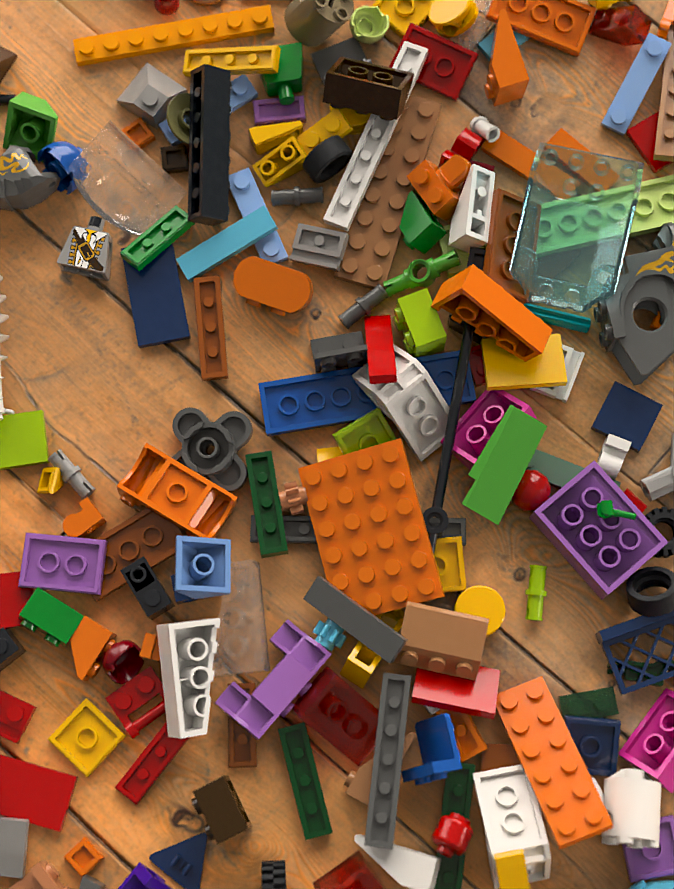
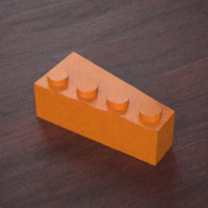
(493, 313)

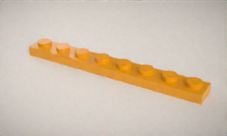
(173, 35)

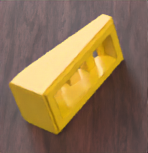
(271, 136)

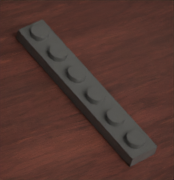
(387, 761)

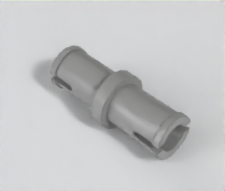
(71, 474)

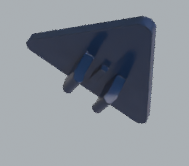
(183, 861)

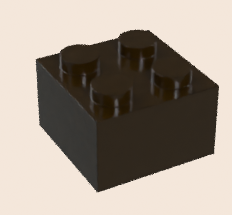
(221, 809)

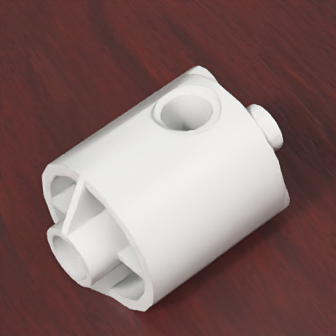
(634, 808)

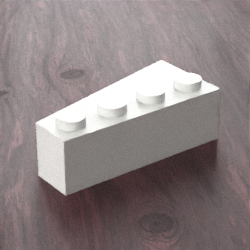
(187, 673)

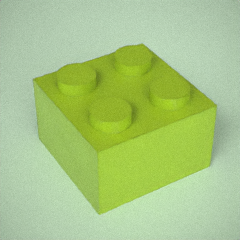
(420, 324)

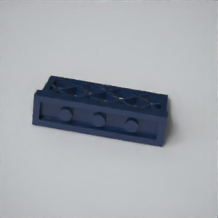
(630, 629)

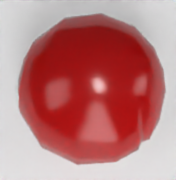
(531, 491)

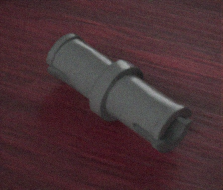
(297, 196)
(363, 306)

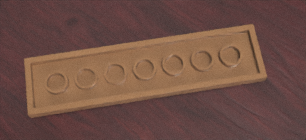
(376, 225)

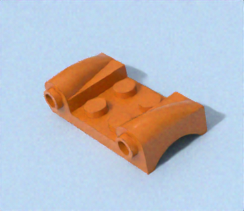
(177, 493)

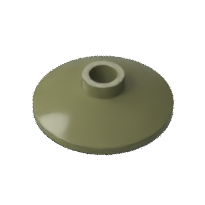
(177, 111)

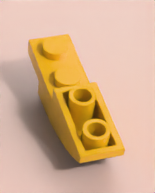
(290, 155)

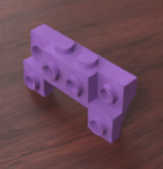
(281, 685)

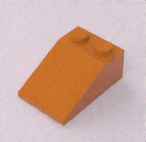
(506, 71)

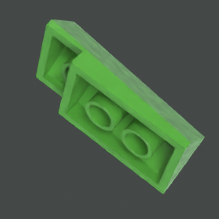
(503, 464)

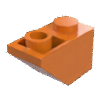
(88, 647)

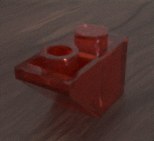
(621, 25)

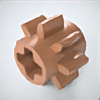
(293, 498)

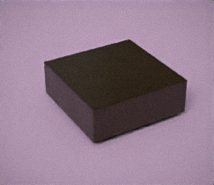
(174, 159)

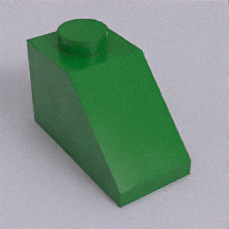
(420, 225)

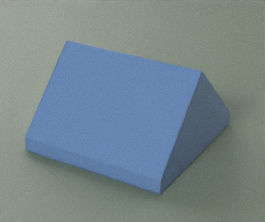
(202, 566)

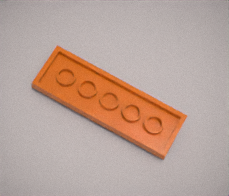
(552, 763)

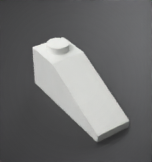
(473, 211)
(405, 865)

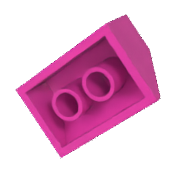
(480, 422)
(652, 742)

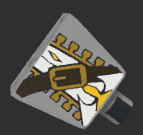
(88, 251)

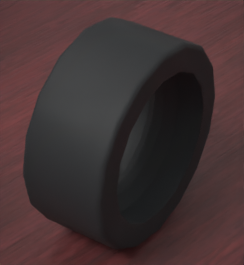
(327, 159)
(651, 605)

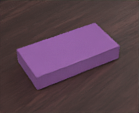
(272, 112)

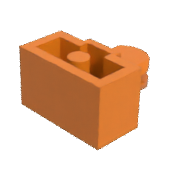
(440, 185)

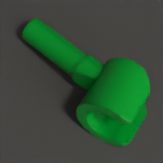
(606, 510)

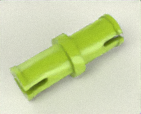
(536, 593)

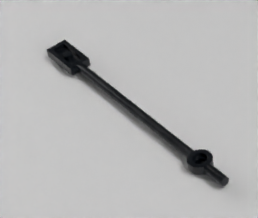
(476, 257)

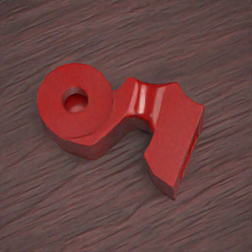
(465, 145)

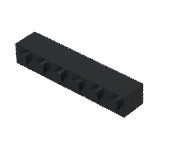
(209, 145)

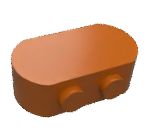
(272, 285)

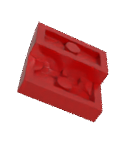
(12, 599)

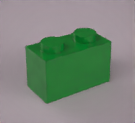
(50, 618)

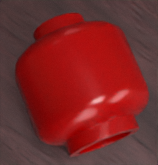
(452, 835)

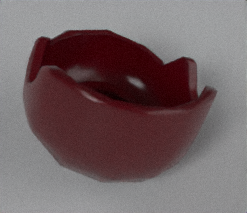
(122, 661)

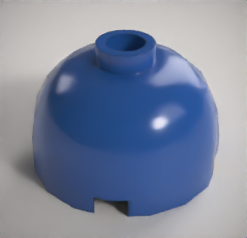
(57, 159)

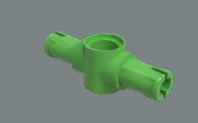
(433, 266)

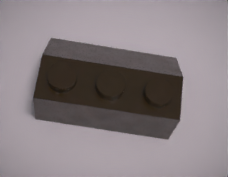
(367, 88)

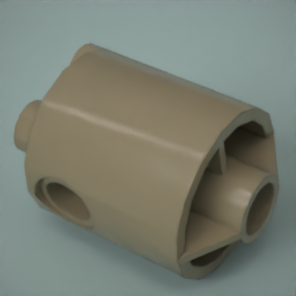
(316, 20)

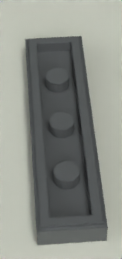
(355, 619)

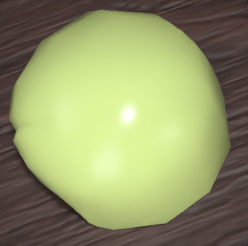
(369, 24)

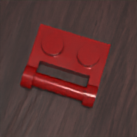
(135, 695)

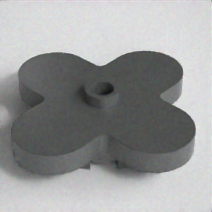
(227, 435)

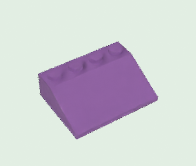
(596, 547)

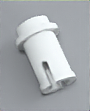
(483, 128)

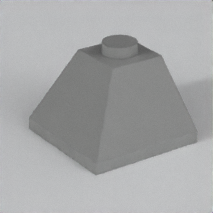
(150, 95)

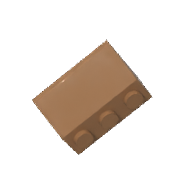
(442, 640)

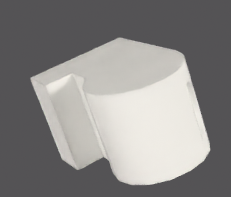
(613, 455)

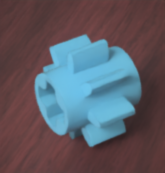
(329, 634)

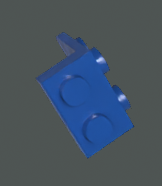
(437, 750)

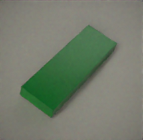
(157, 238)

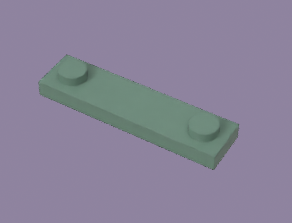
(555, 469)

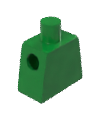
(289, 75)

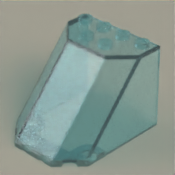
(574, 226)

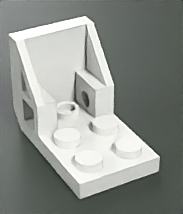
(410, 402)
(512, 820)

